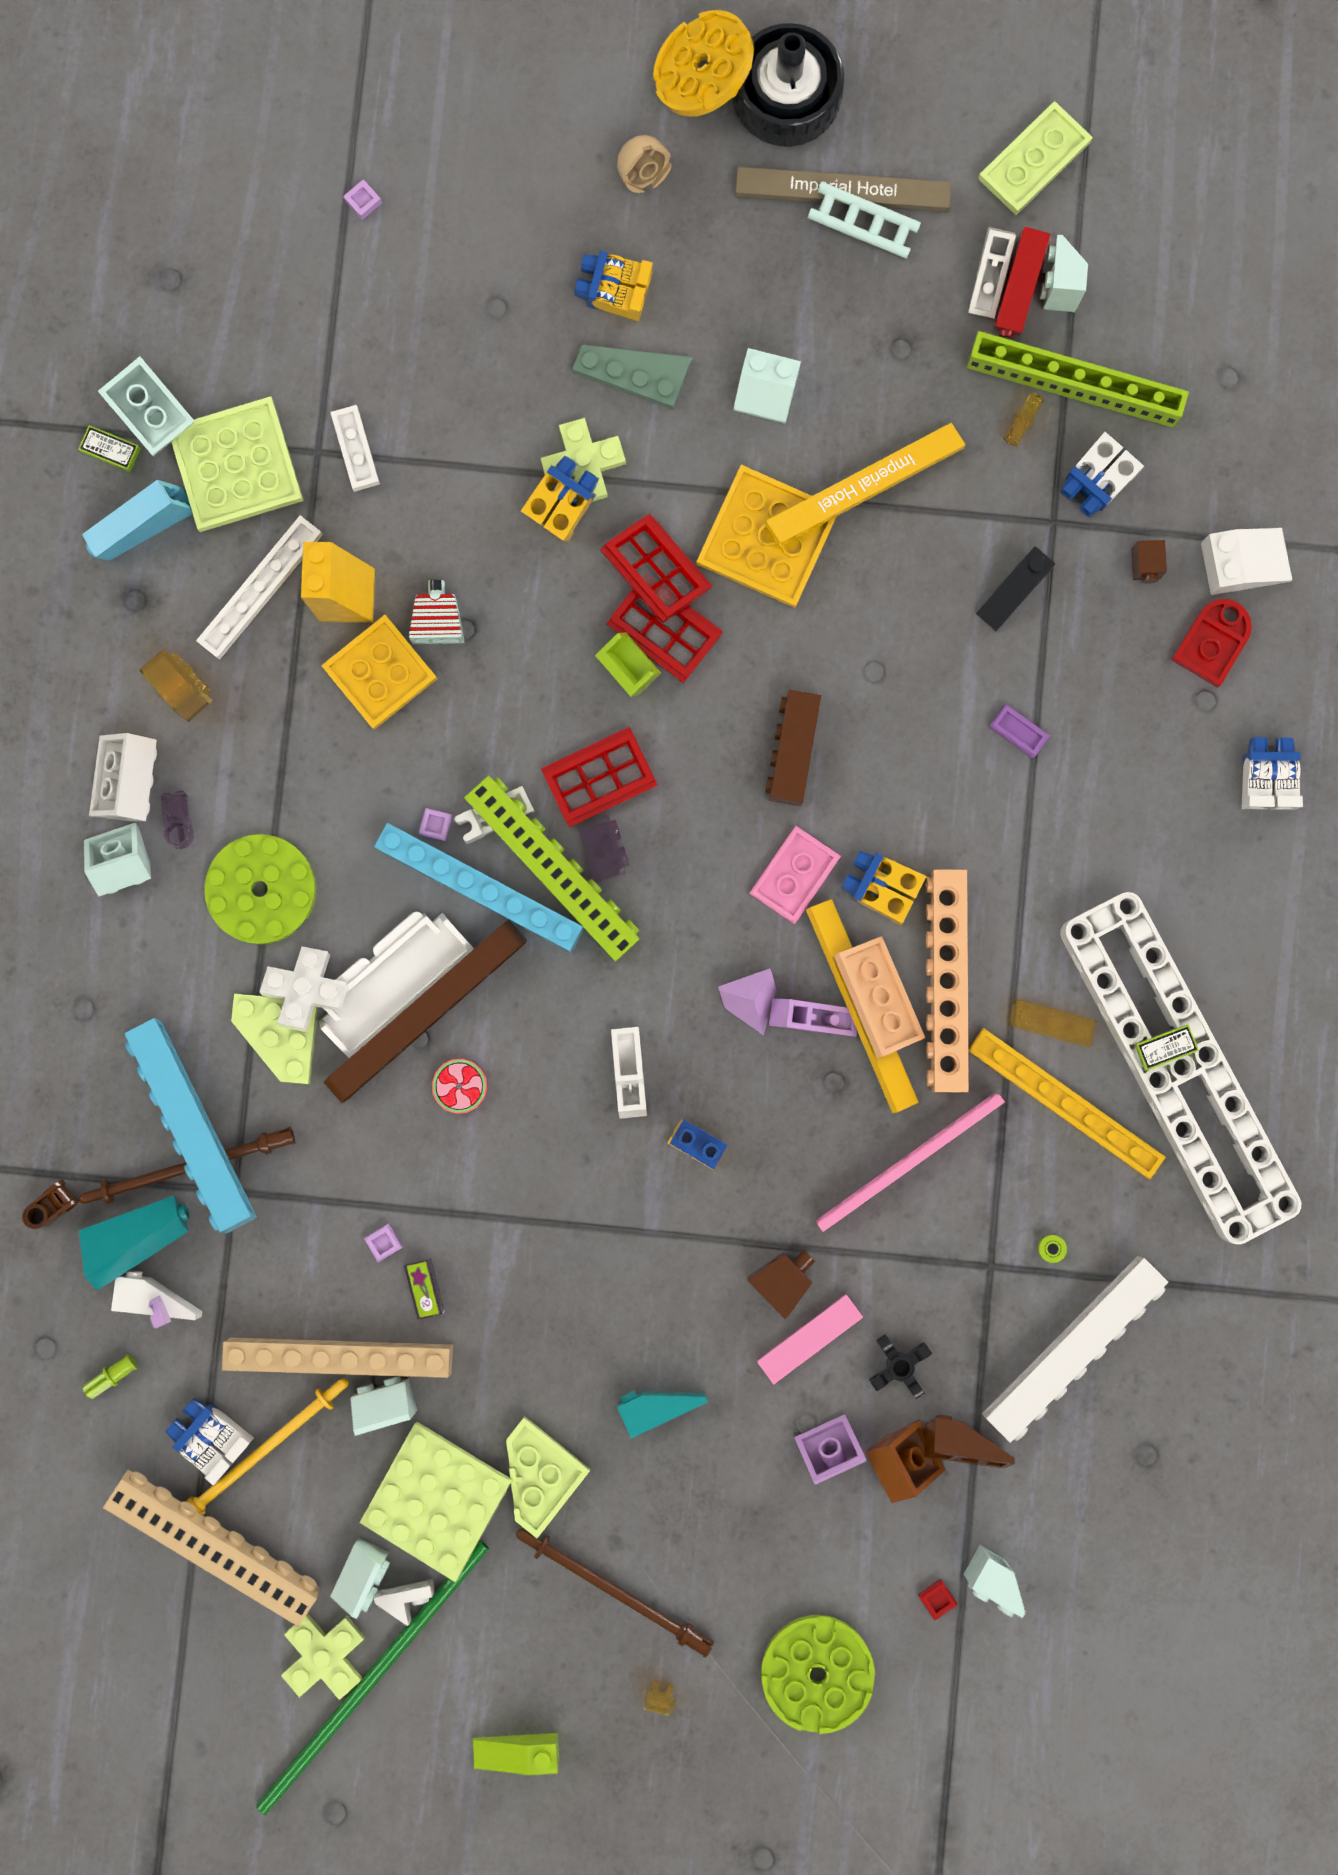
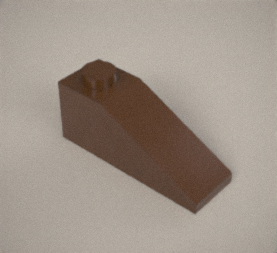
(960, 1443)

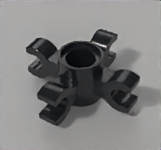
(887, 1375)

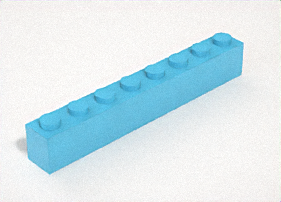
(479, 888)
(190, 1126)

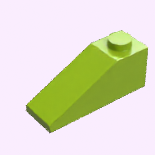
(518, 1753)

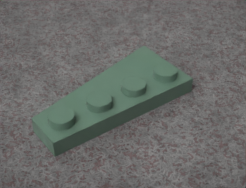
(638, 373)

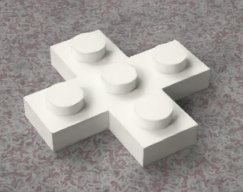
(303, 989)

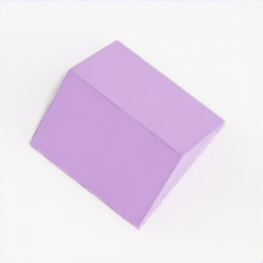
(830, 1449)

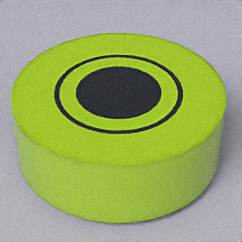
(1052, 1248)

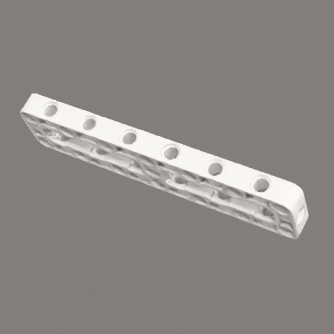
(1166, 1098)

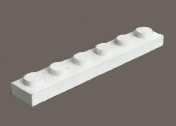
(258, 588)

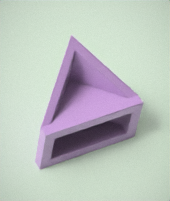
(750, 998)

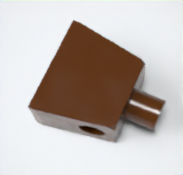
(783, 1281)

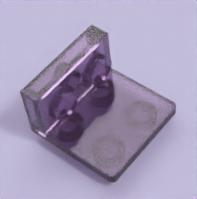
(602, 851)

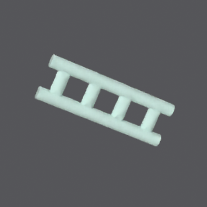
(847, 226)

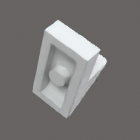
(397, 1599)

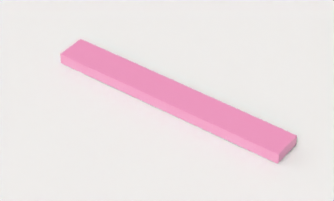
(909, 1161)

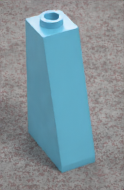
(138, 520)

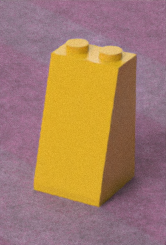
(337, 584)

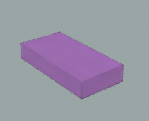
(1019, 731)

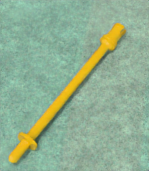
(324, 1398)

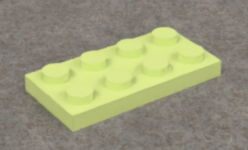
(1035, 158)

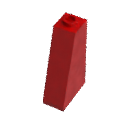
(1021, 281)

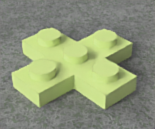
(589, 456)
(323, 1656)

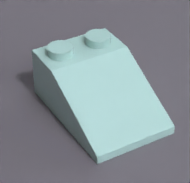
(146, 406)

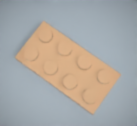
(879, 997)

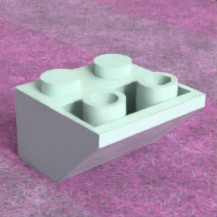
(1064, 277)
(361, 1571)
(994, 1579)

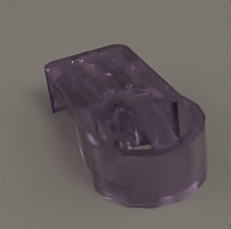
(176, 815)

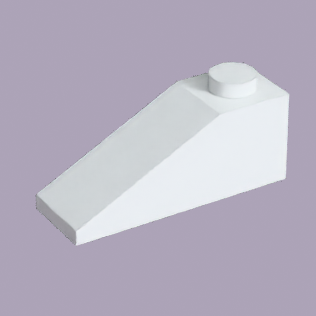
(991, 272)
(135, 1291)

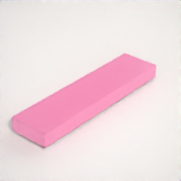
(809, 1339)

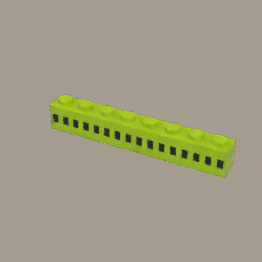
(1077, 379)
(552, 868)

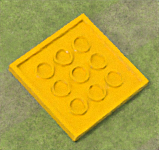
(746, 550)

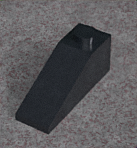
(1015, 588)

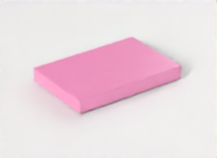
(794, 875)

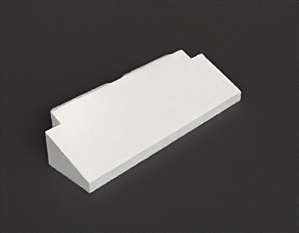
(399, 973)

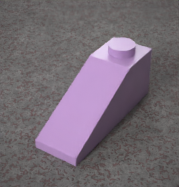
(811, 1017)

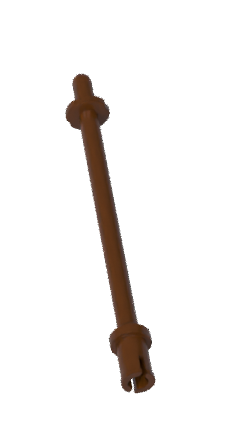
(265, 1143)
(684, 1633)

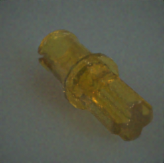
(1023, 419)

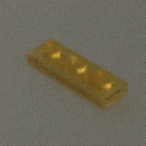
(1052, 1023)

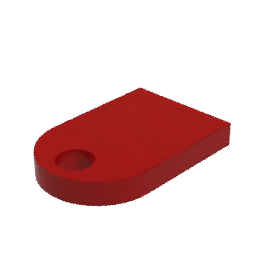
(1213, 642)

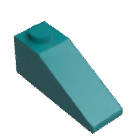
(652, 1408)

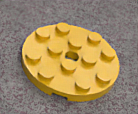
(712, 37)

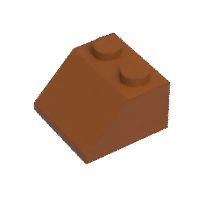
(902, 1464)

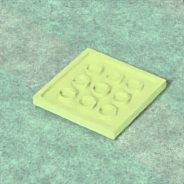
(236, 465)
(436, 1501)

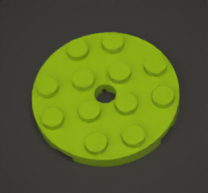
(232, 881)
(822, 1704)

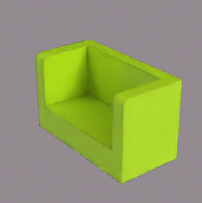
(628, 664)

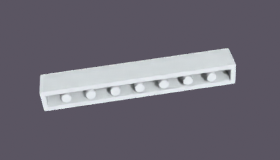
(1075, 1349)

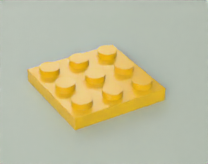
(379, 672)

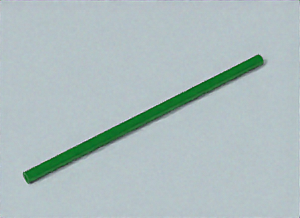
(367, 1684)

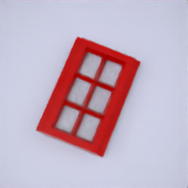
(656, 568)
(673, 645)
(599, 777)

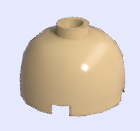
(643, 162)

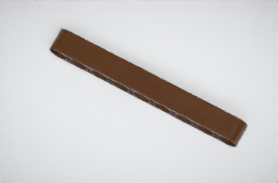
(425, 1011)

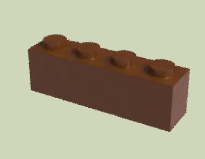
(794, 747)

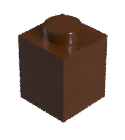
(1149, 560)

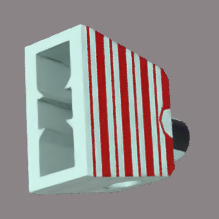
(436, 617)

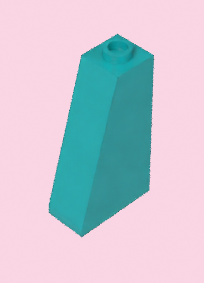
(129, 1239)

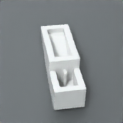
(628, 1072)

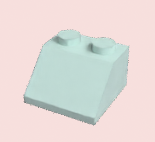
(766, 385)
(116, 859)
(382, 1405)

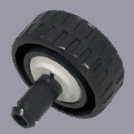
(791, 85)

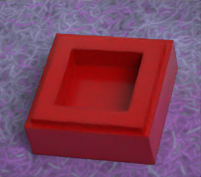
(937, 1599)

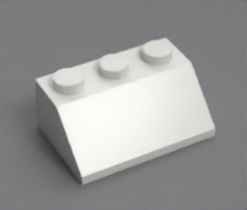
(123, 777)

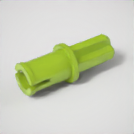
(110, 1376)

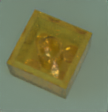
(176, 685)

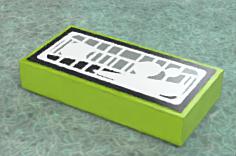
(109, 448)
(1166, 1047)

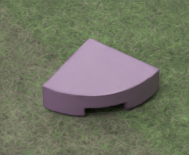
(160, 1314)

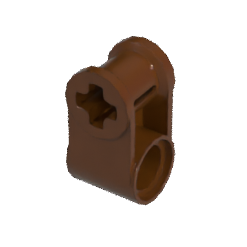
(53, 1202)

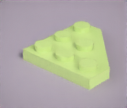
(281, 1048)
(541, 1475)

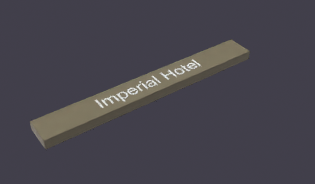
(880, 190)

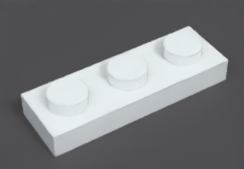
(355, 448)

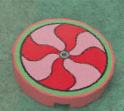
(459, 1086)

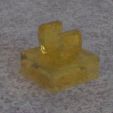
(659, 1702)

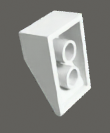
(1245, 559)

